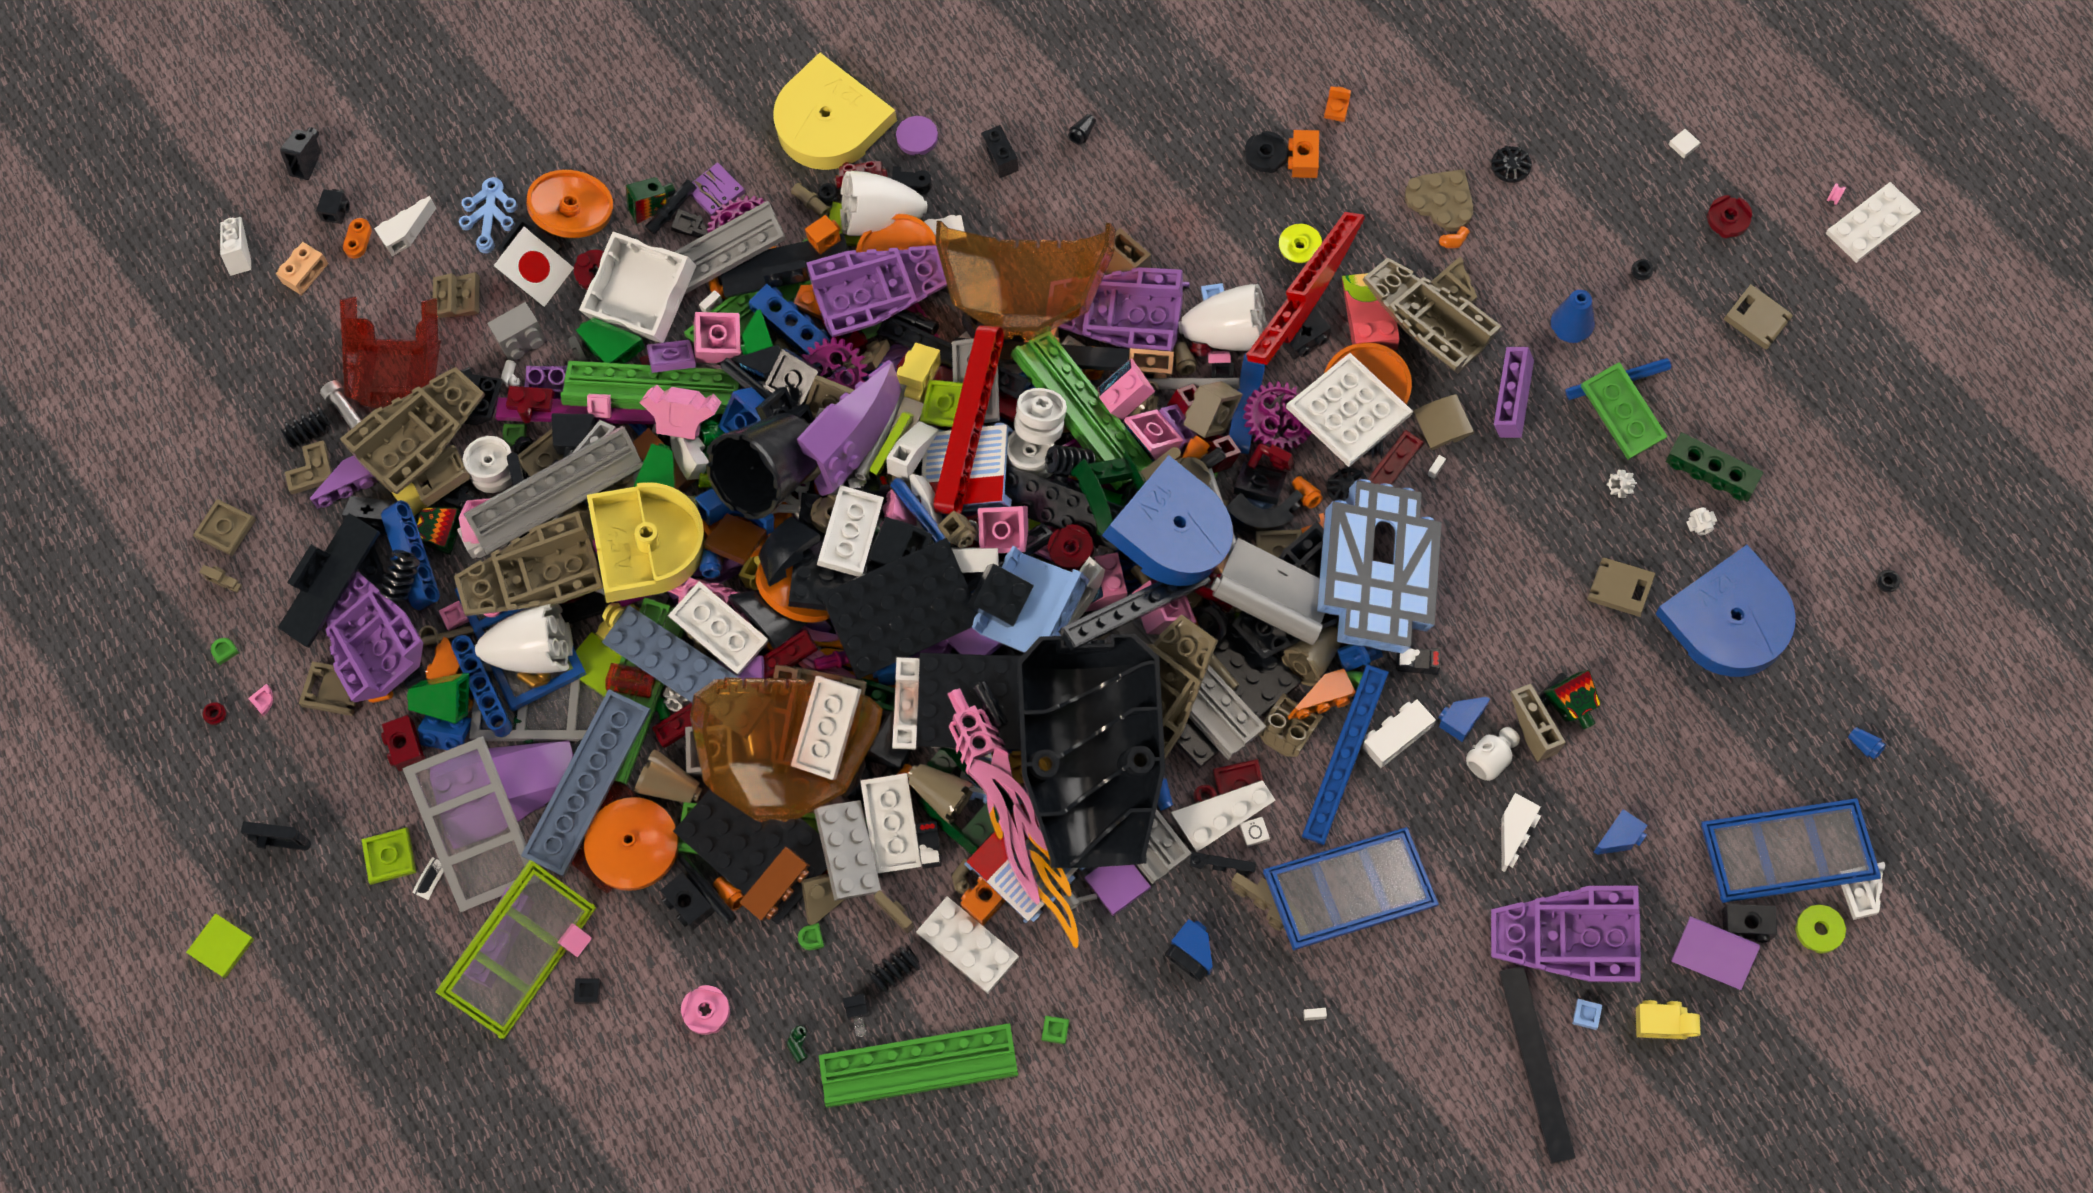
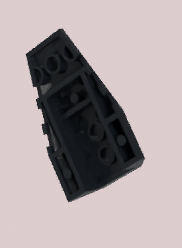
(1265, 638)

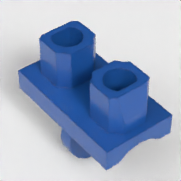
(1355, 656)

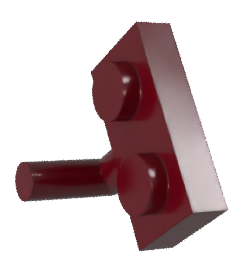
(528, 400)
(1280, 458)

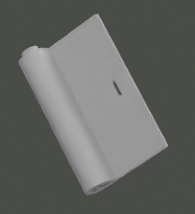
(1271, 591)

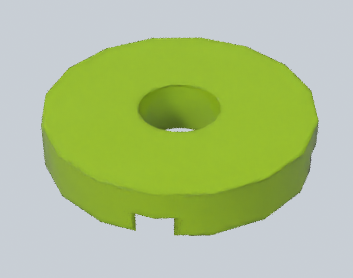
(1810, 938)

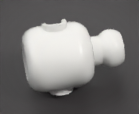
(1492, 754)

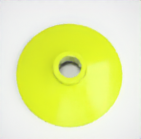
(1299, 235)

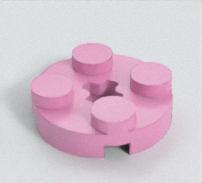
(699, 998)

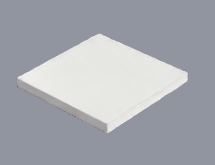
(1349, 409)

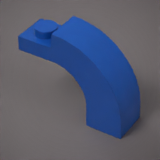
(713, 510)

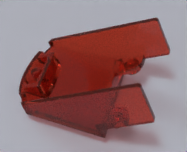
(386, 368)

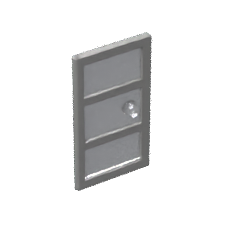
(554, 717)
(469, 822)

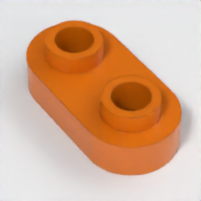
(357, 236)

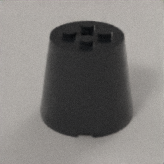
(759, 465)

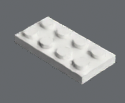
(1873, 222)
(850, 531)
(718, 628)
(826, 727)
(891, 823)
(967, 945)

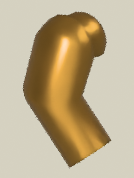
(534, 680)

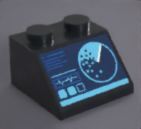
(760, 362)

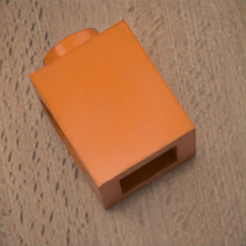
(823, 234)

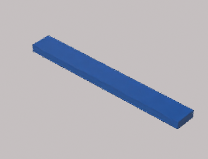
(1345, 754)

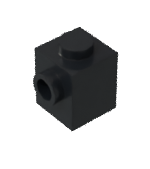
(333, 206)

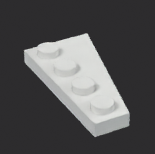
(1218, 815)

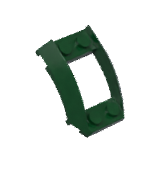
(1093, 475)
(980, 826)

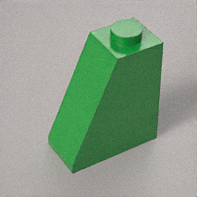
(609, 342)
(658, 466)
(441, 697)

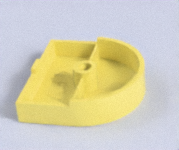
(828, 116)
(645, 539)

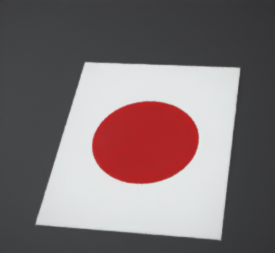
(533, 266)

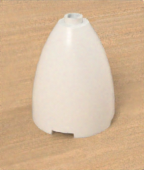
(873, 200)
(1227, 319)
(529, 641)

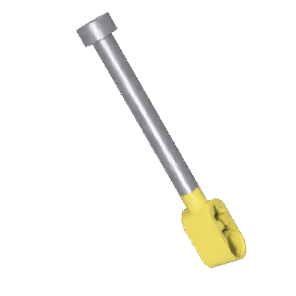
(334, 393)

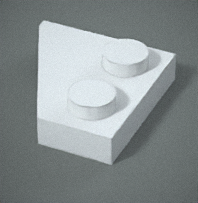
(1864, 896)

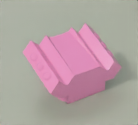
(679, 410)

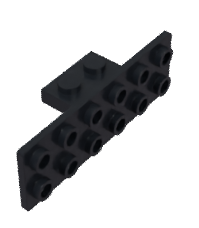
(775, 267)
(1055, 501)
(324, 578)

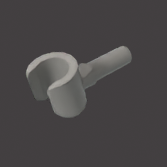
(1073, 902)

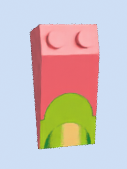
(1367, 316)

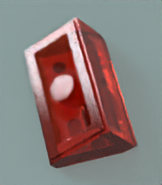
(629, 680)

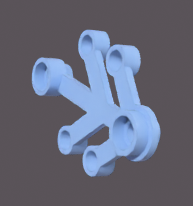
(488, 211)

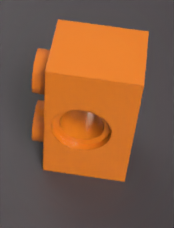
(1304, 142)
(981, 909)

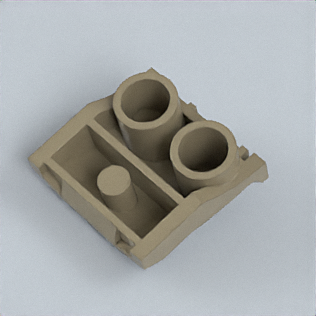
(1288, 735)

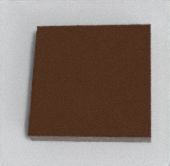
(735, 539)

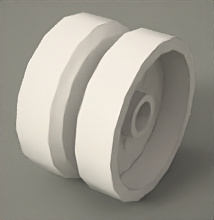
(1040, 416)
(1027, 455)
(488, 464)

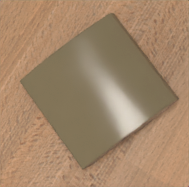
(456, 295)
(1443, 421)

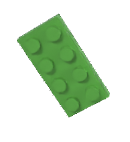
(1623, 411)

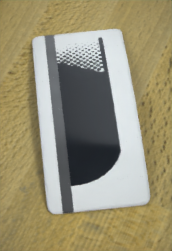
(428, 879)

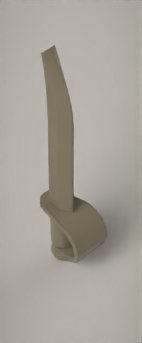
(437, 638)

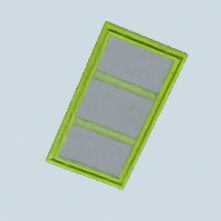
(515, 950)

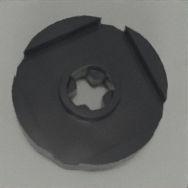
(1264, 141)

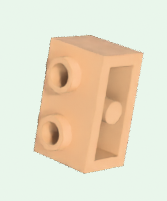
(302, 268)
(1153, 362)

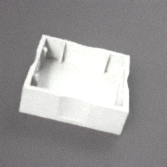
(638, 287)

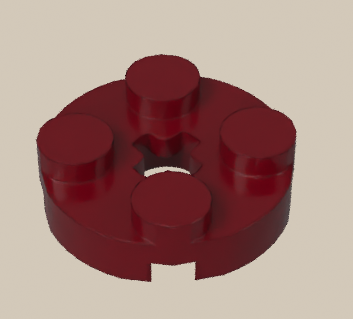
(1726, 227)
(583, 265)
(1066, 536)

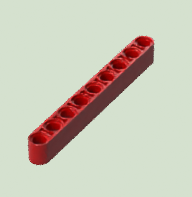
(968, 419)

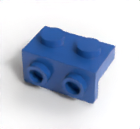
(443, 734)

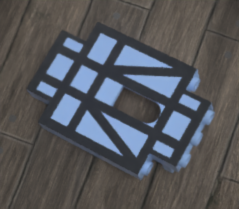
(1377, 599)

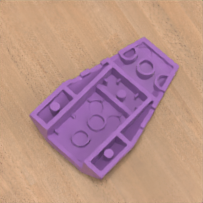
(873, 285)
(1134, 310)
(851, 427)
(371, 641)
(531, 773)
(1573, 934)

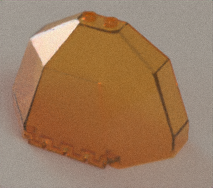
(1023, 286)
(749, 741)

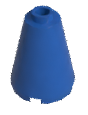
(1574, 317)

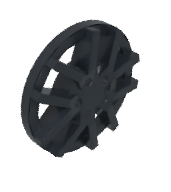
(1511, 164)
(1343, 484)

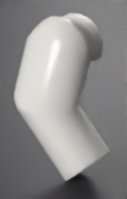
(507, 376)

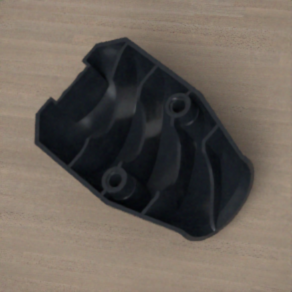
(1088, 721)

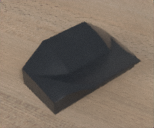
(854, 790)

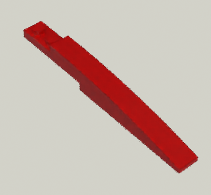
(1306, 289)

